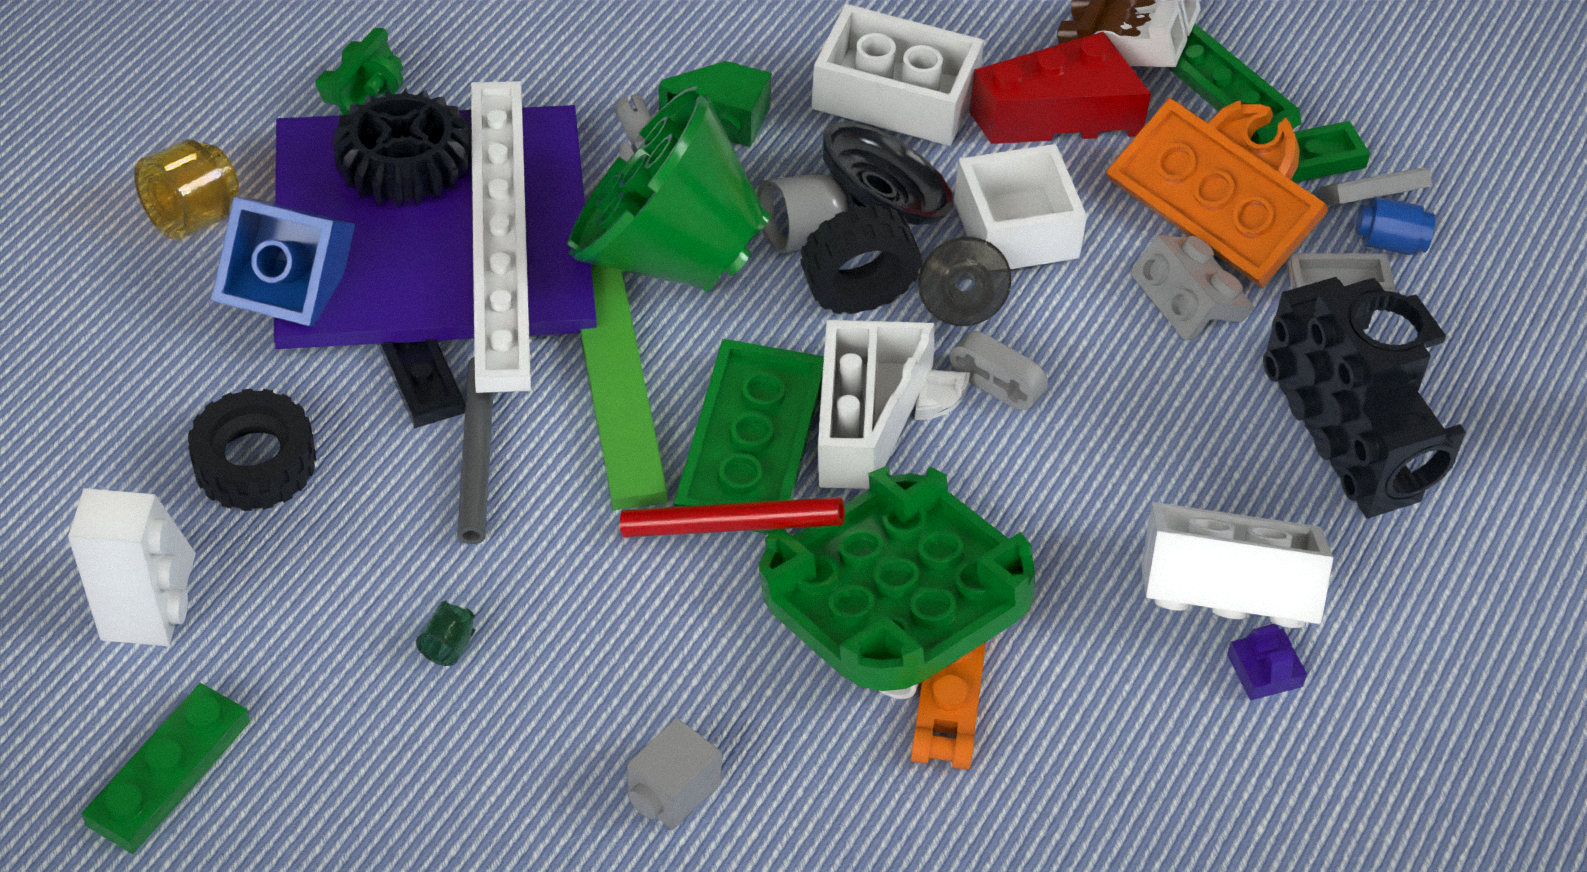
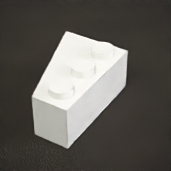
(868, 394)
(131, 565)

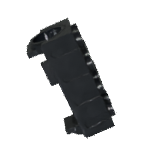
(1360, 392)

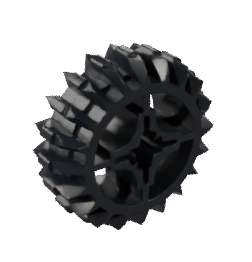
(403, 151)

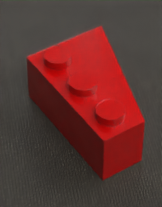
(1057, 91)

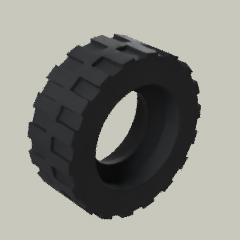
(852, 235)
(255, 484)

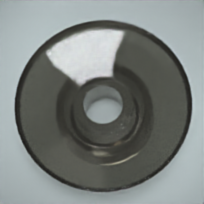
(959, 261)

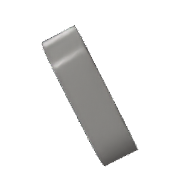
(999, 370)

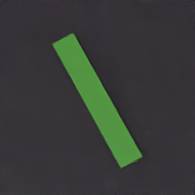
(621, 398)

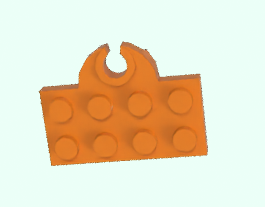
(1222, 184)

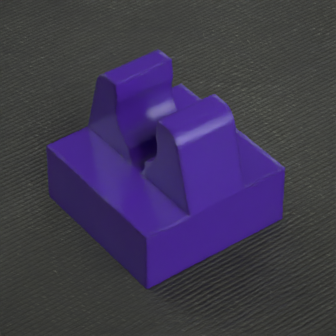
(1266, 662)

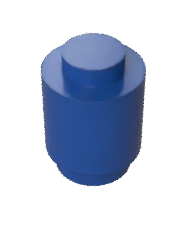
(1395, 226)

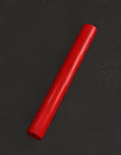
(732, 517)

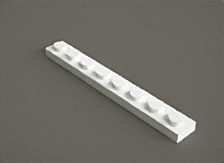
(499, 239)

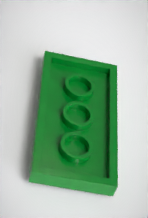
(752, 426)

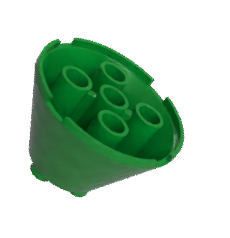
(677, 203)

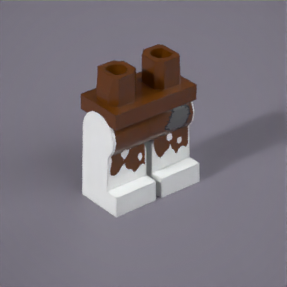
(1139, 29)

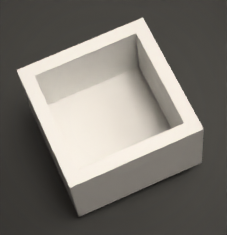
(1021, 205)

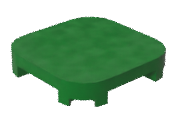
(899, 583)

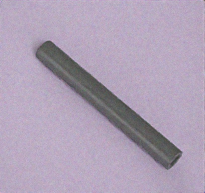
(475, 462)

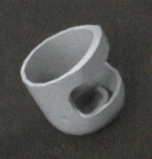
(808, 203)

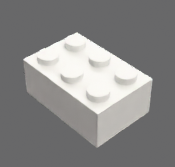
(896, 74)
(1236, 565)

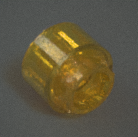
(185, 187)

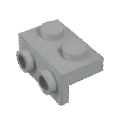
(1189, 284)

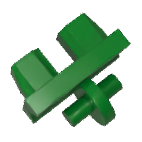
(365, 70)

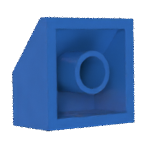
(281, 260)

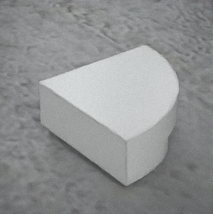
(940, 392)

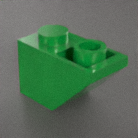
(736, 92)

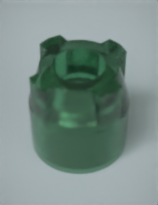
(446, 634)

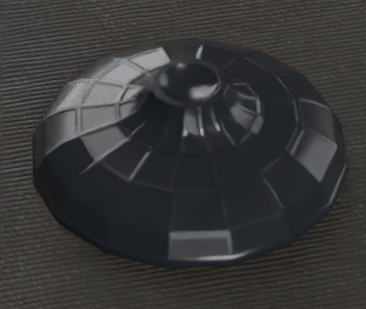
(885, 173)

